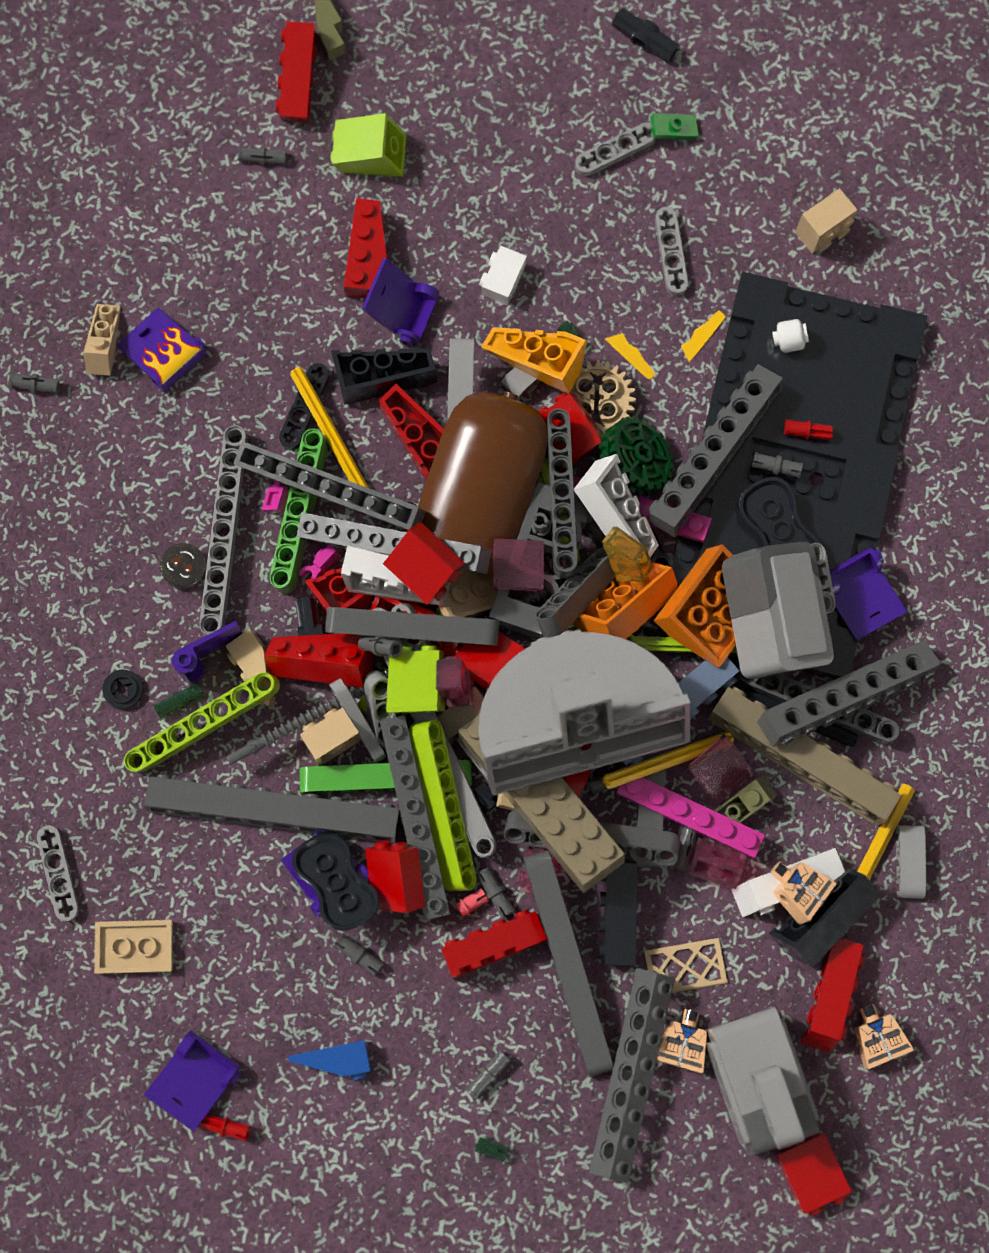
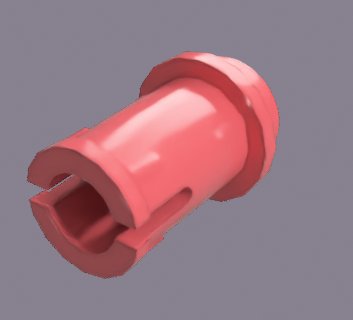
(471, 903)

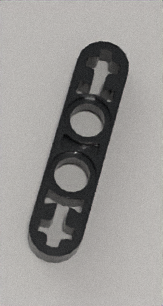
(300, 405)

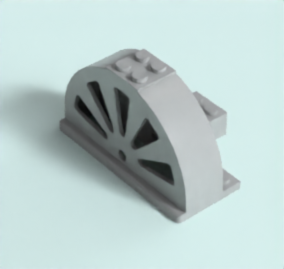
(576, 694)

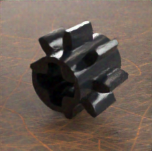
(485, 798)

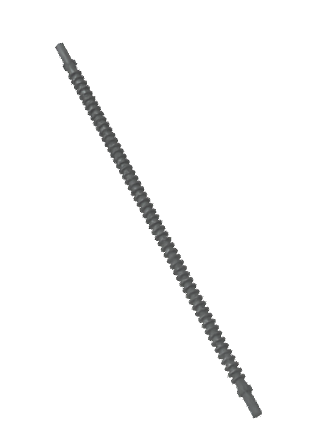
(310, 716)

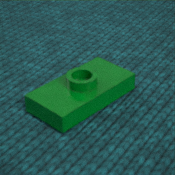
(674, 126)

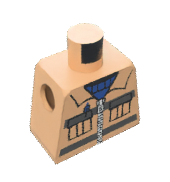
(801, 889)
(880, 1038)
(684, 1043)

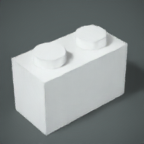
(503, 274)

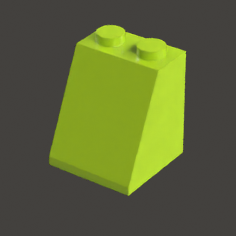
(369, 146)
(414, 682)

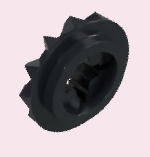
(111, 687)

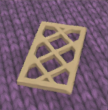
(695, 947)

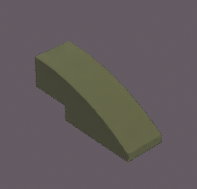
(329, 27)

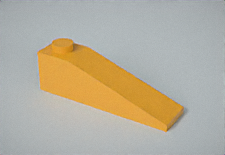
(545, 356)

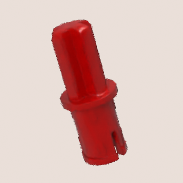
(808, 429)
(226, 1127)

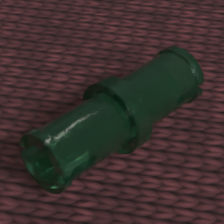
(178, 700)

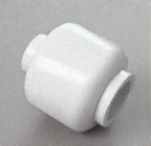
(791, 335)

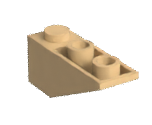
(101, 340)
(249, 653)

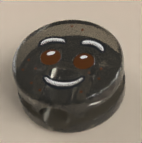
(183, 566)

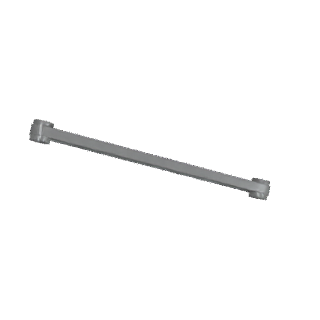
(473, 817)

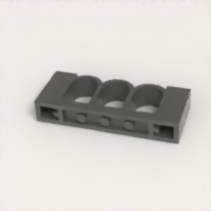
(519, 615)

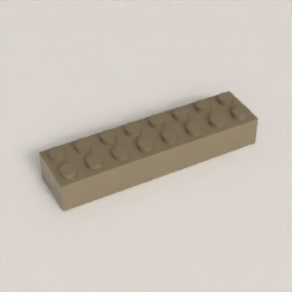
(808, 760)
(559, 822)

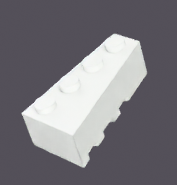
(611, 503)
(366, 574)
(758, 892)

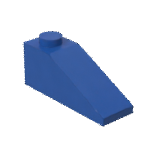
(342, 1060)

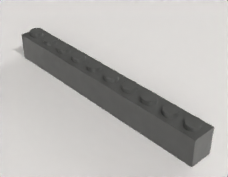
(271, 809)

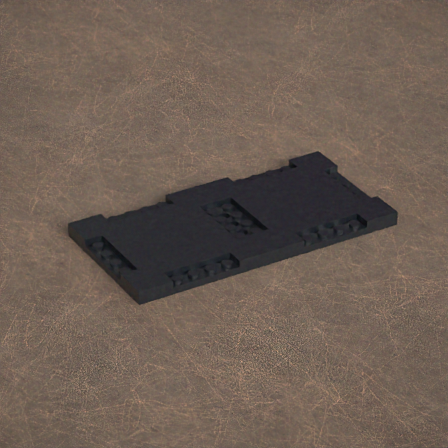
(846, 377)

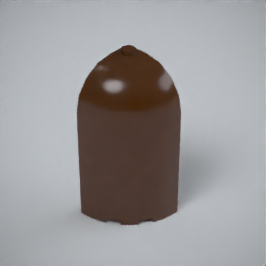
(484, 470)

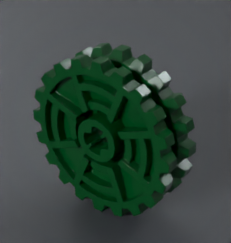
(641, 454)

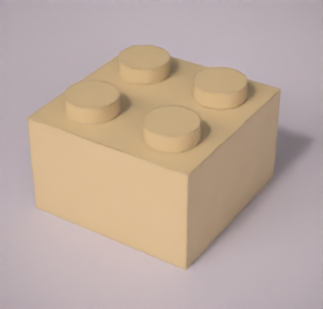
(826, 221)
(330, 736)

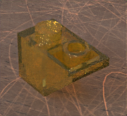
(627, 556)

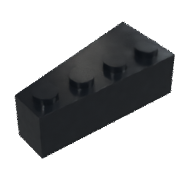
(364, 381)
(837, 913)
(619, 915)

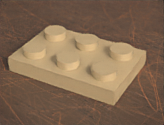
(470, 595)
(133, 946)

